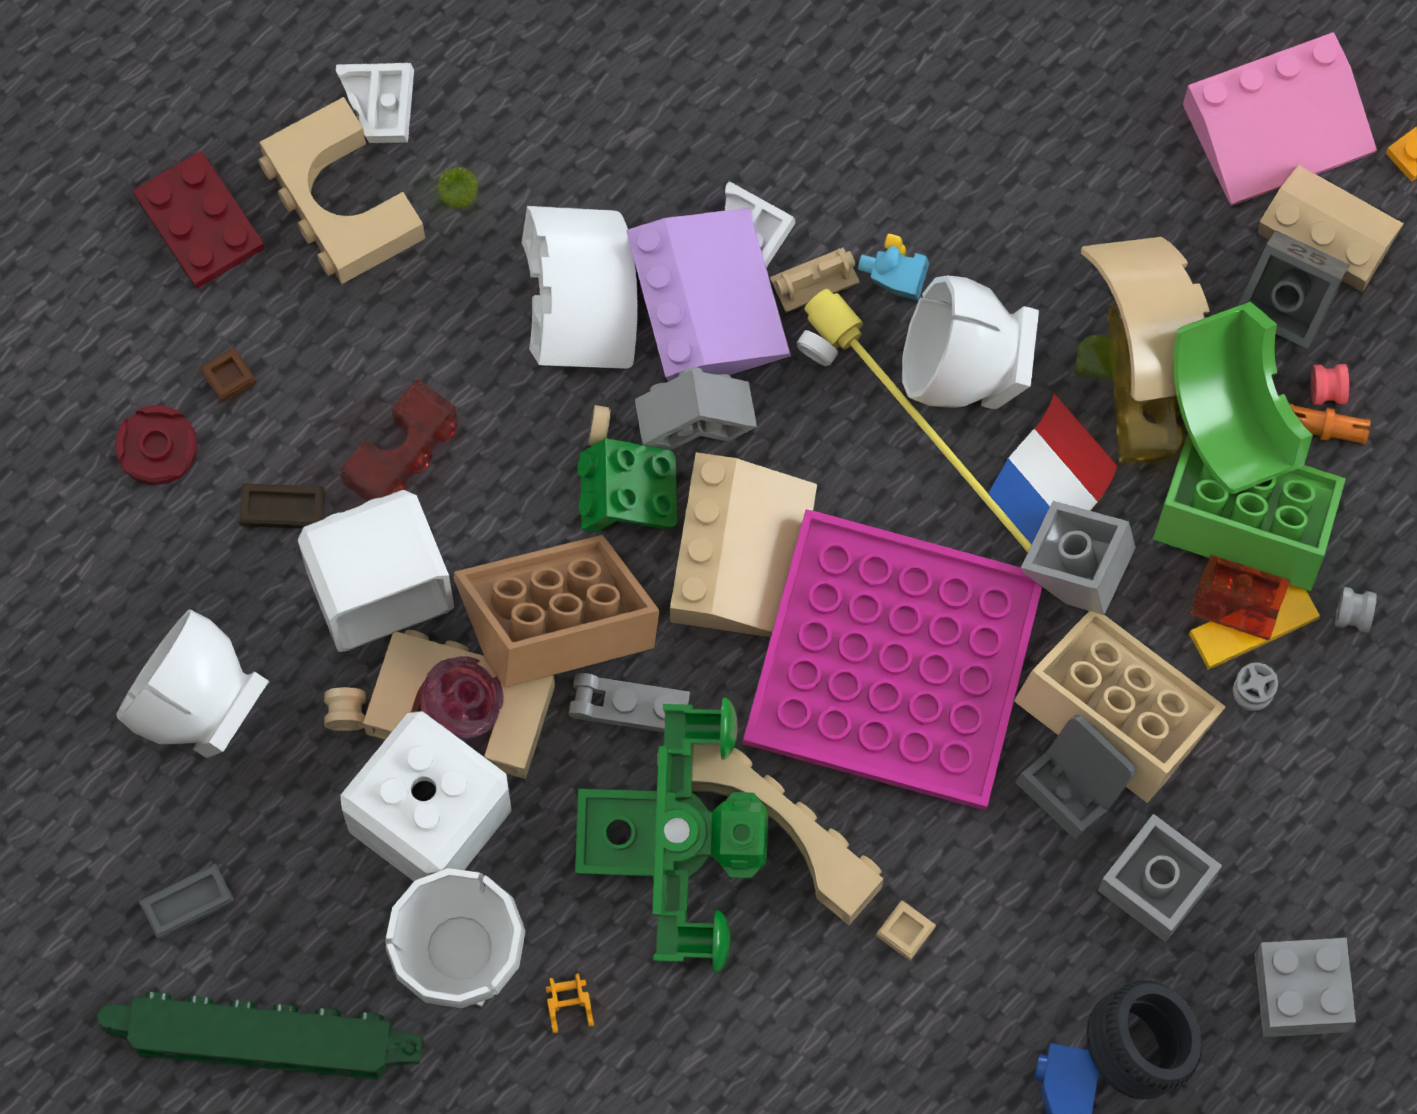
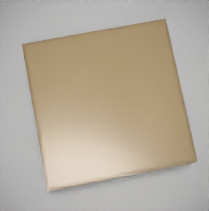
(906, 930)

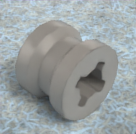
(1355, 609)
(1259, 679)

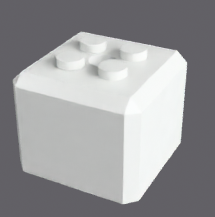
(375, 569)
(433, 833)

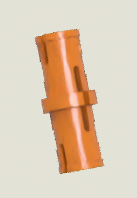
(1333, 425)

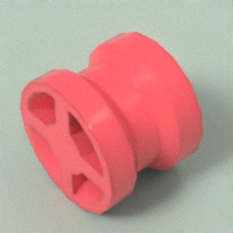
(1329, 384)

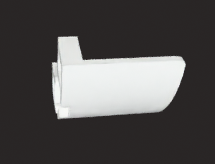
(585, 287)

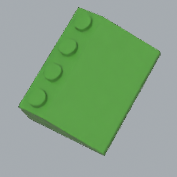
(1268, 527)

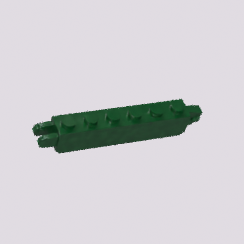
(261, 1037)

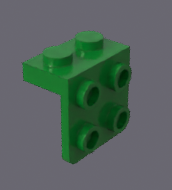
(627, 485)

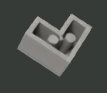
(695, 407)

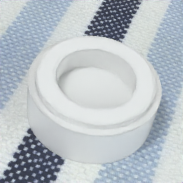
(816, 348)

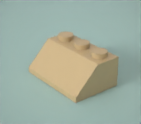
(1332, 223)

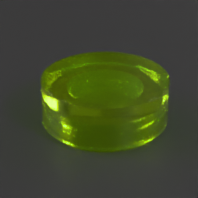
(457, 187)

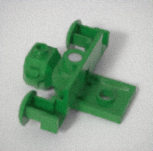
(677, 833)

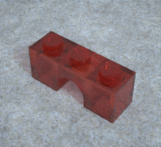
(427, 421)

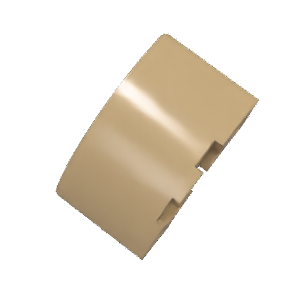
(1153, 303)

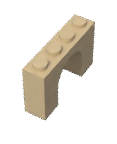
(346, 242)
(401, 688)

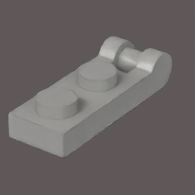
(624, 702)

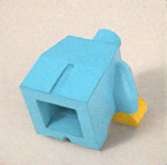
(896, 272)

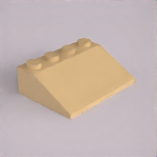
(737, 544)
(1126, 694)

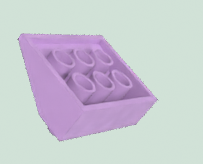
(708, 293)

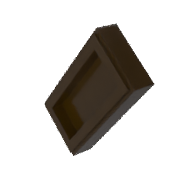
(281, 505)

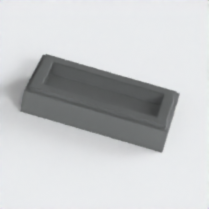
(187, 902)

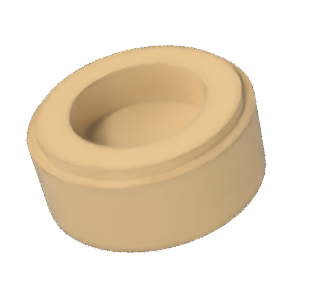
(599, 424)

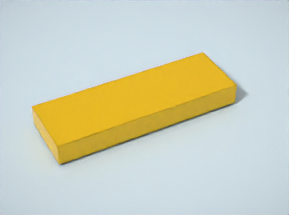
(1220, 643)

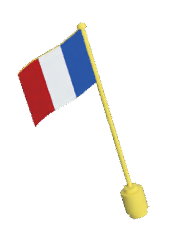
(1051, 464)

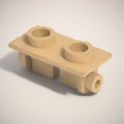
(803, 282)

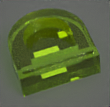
(1095, 357)

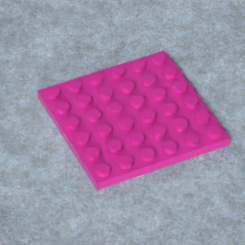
(894, 660)

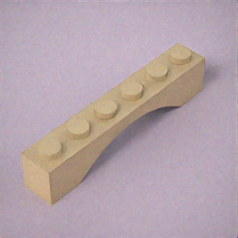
(838, 875)

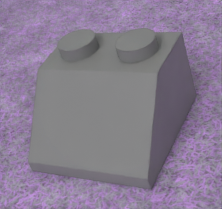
(1080, 556)

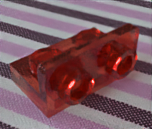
(1240, 597)

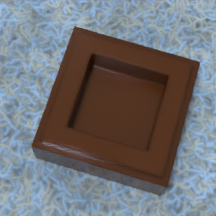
(228, 375)

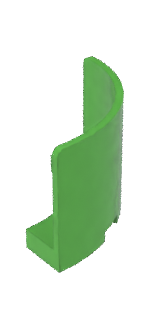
(1231, 399)

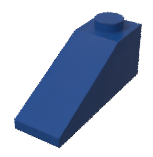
(1067, 1080)

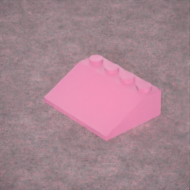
(1279, 116)

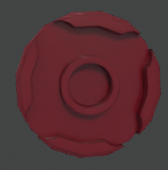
(156, 459)

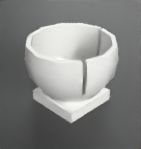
(967, 347)
(191, 689)
(455, 938)

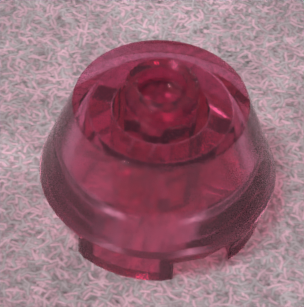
(462, 696)

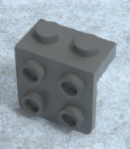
(1077, 777)

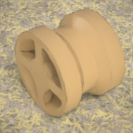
(344, 709)

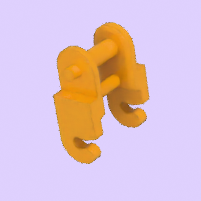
(554, 1004)

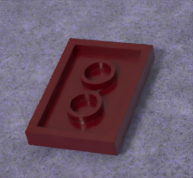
(198, 219)

